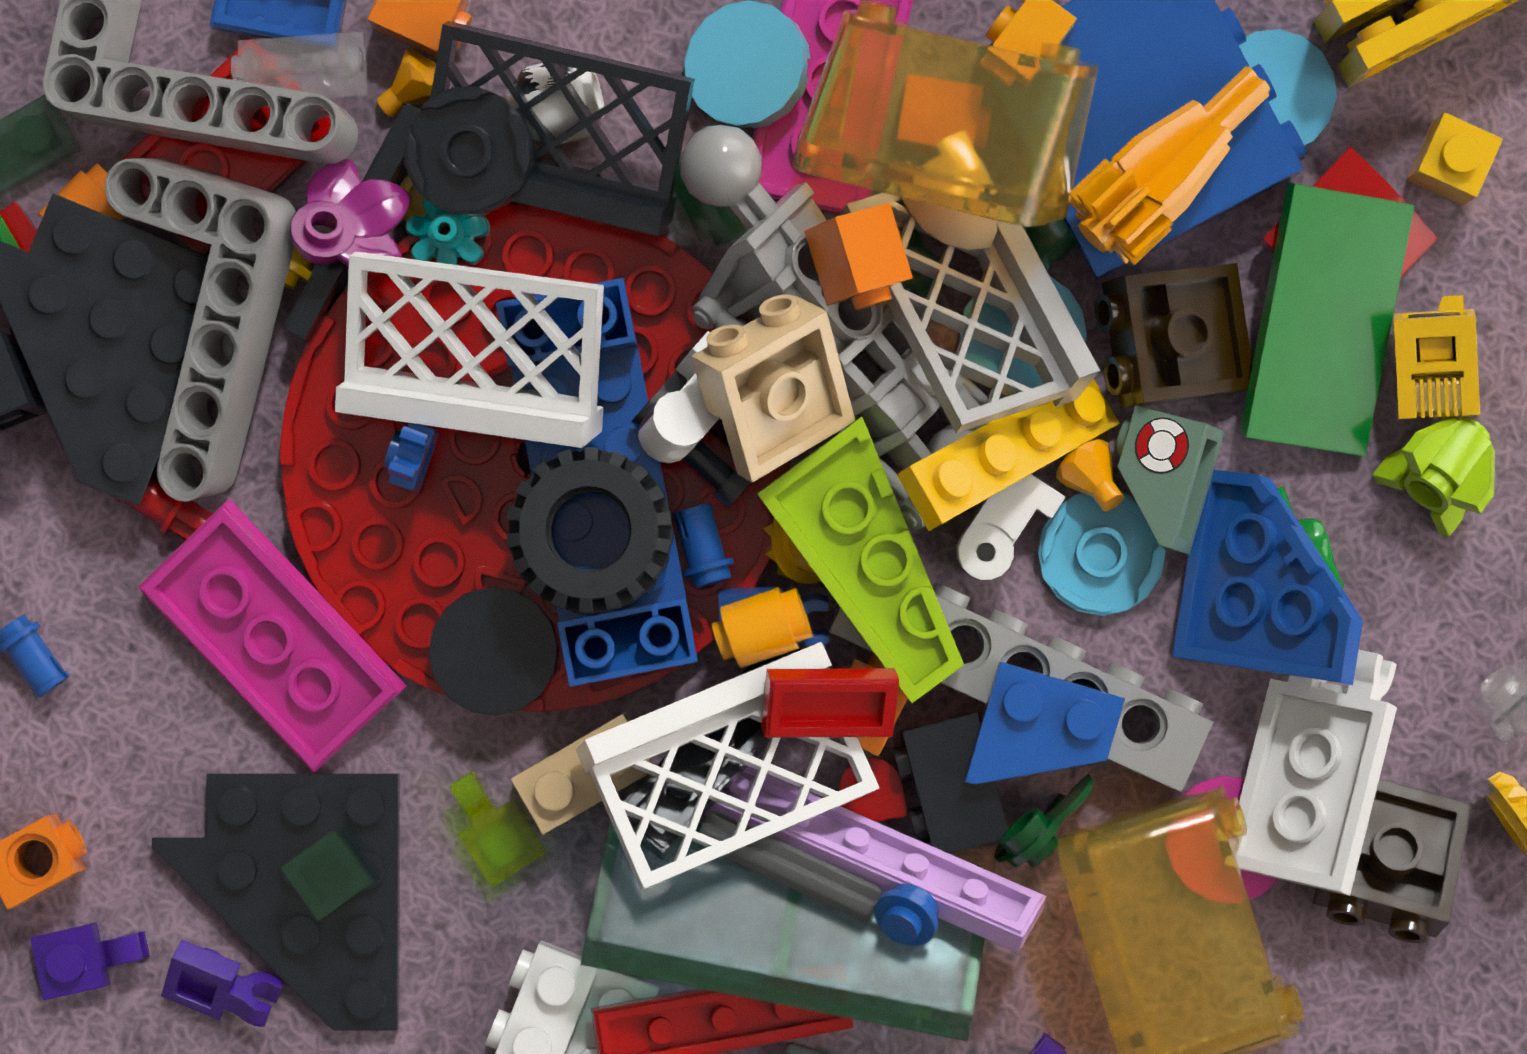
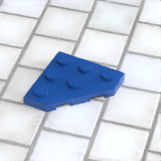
(1261, 589)

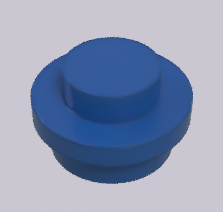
(907, 915)

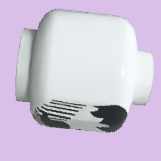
(555, 110)

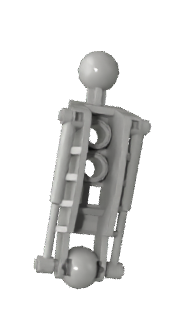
(774, 259)

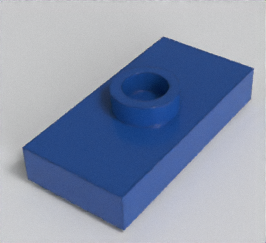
(278, 17)

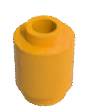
(762, 626)

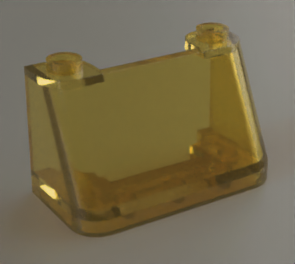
(948, 119)
(1176, 930)

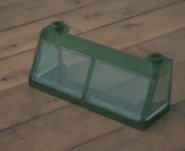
(772, 944)

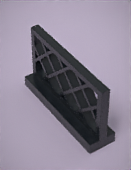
(560, 184)

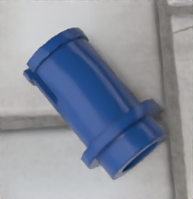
(702, 546)
(31, 656)

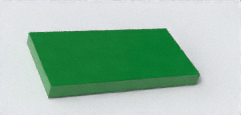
(1326, 319)

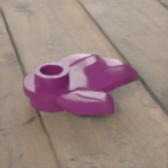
(355, 211)

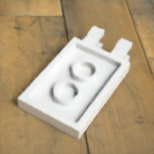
(1316, 776)

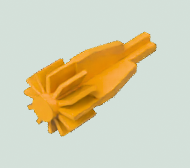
(1161, 170)

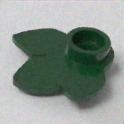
(1033, 834)

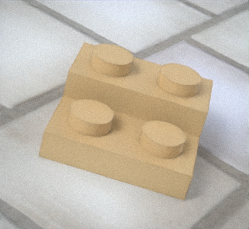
(774, 384)

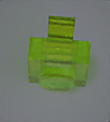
(499, 836)

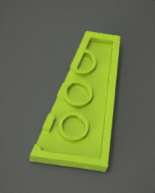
(858, 544)

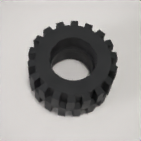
(575, 475)

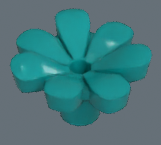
(449, 247)

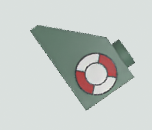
(1168, 471)

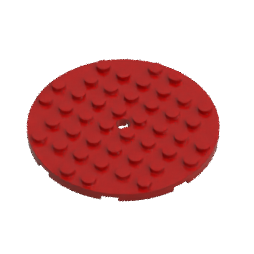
(403, 555)

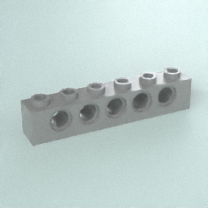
(1178, 729)

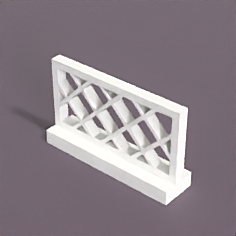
(467, 404)
(690, 722)

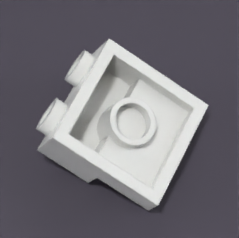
(556, 1002)

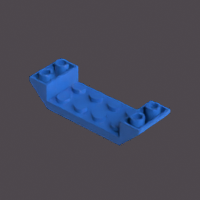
(591, 527)

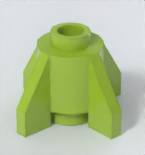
(1444, 470)

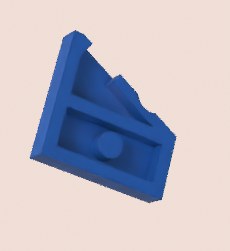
(1040, 726)

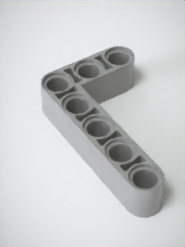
(175, 93)
(218, 310)

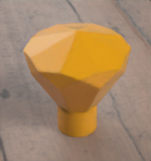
(411, 83)
(1091, 473)

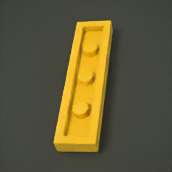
(1002, 454)

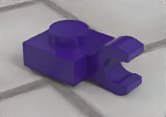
(78, 959)
(211, 985)

